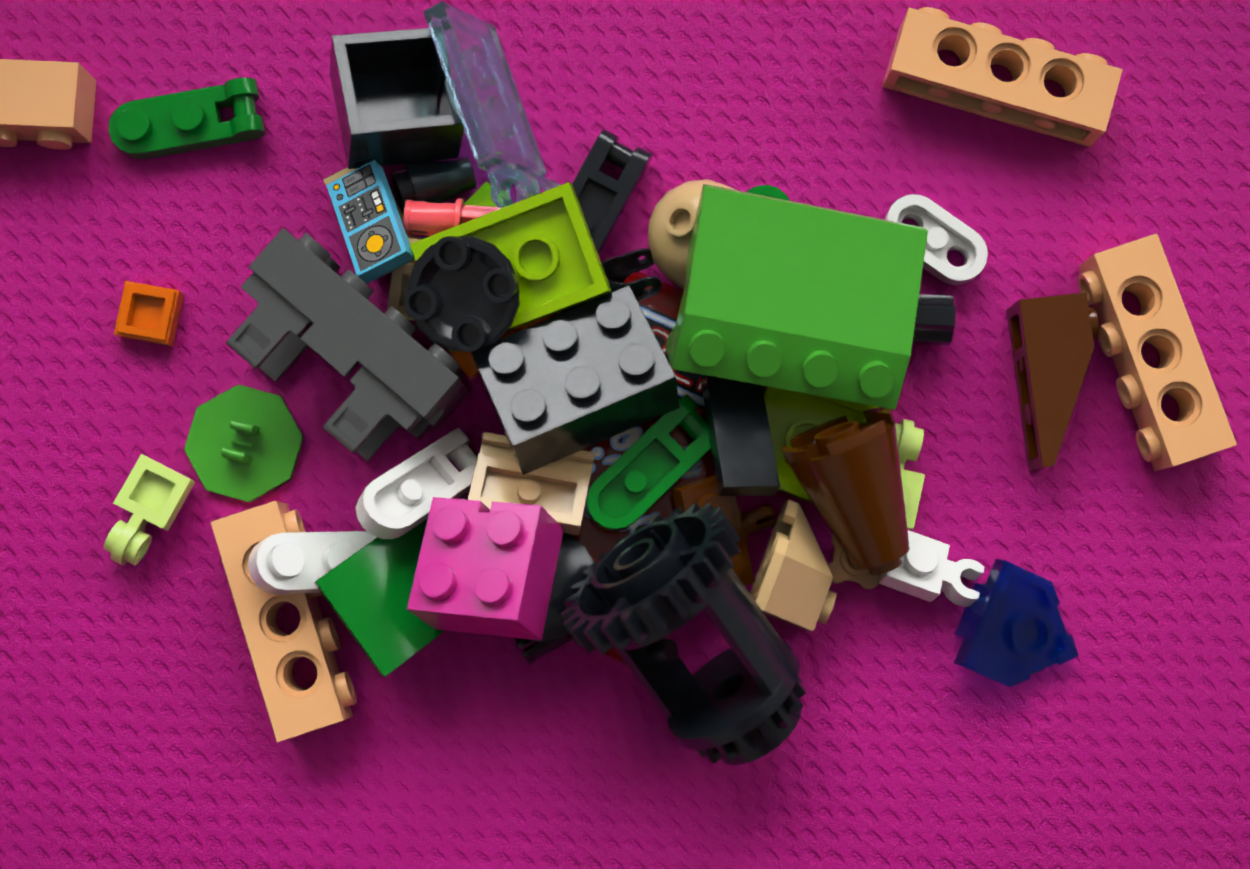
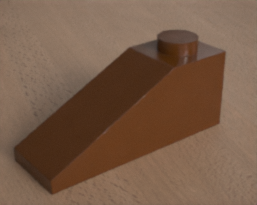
(1050, 359)

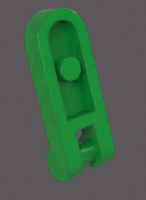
(187, 120)
(648, 469)

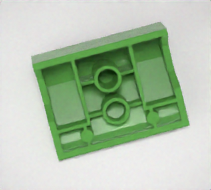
(799, 297)

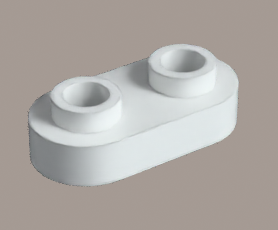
(944, 234)

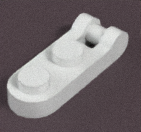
(405, 493)
(297, 559)

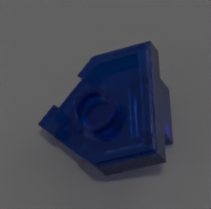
(1013, 627)

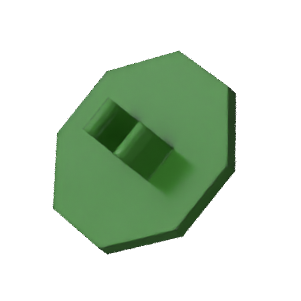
(244, 443)

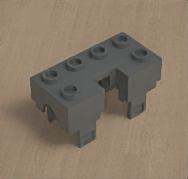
(313, 307)

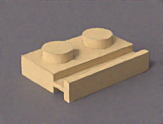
(556, 487)

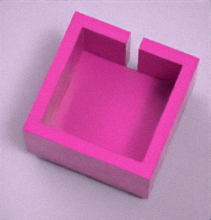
(486, 568)

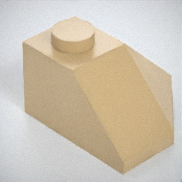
(794, 573)

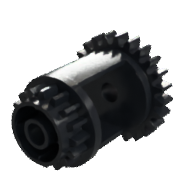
(655, 584)

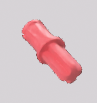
(430, 218)

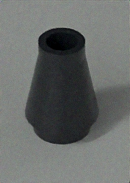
(433, 180)

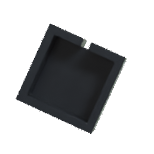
(390, 98)

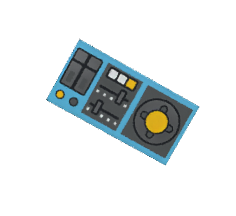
(370, 222)

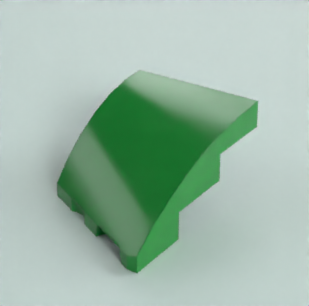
(373, 596)

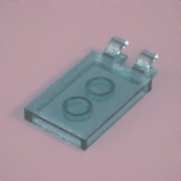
(488, 103)

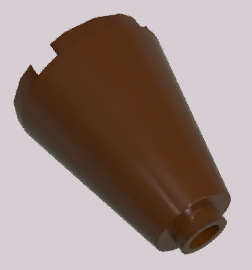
(856, 486)

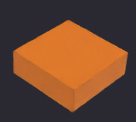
(149, 313)

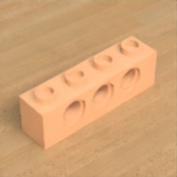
(972, 87)
(1165, 324)
(274, 653)

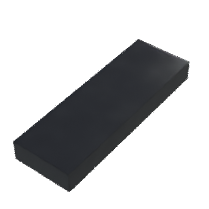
(740, 437)

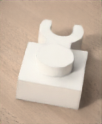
(928, 571)

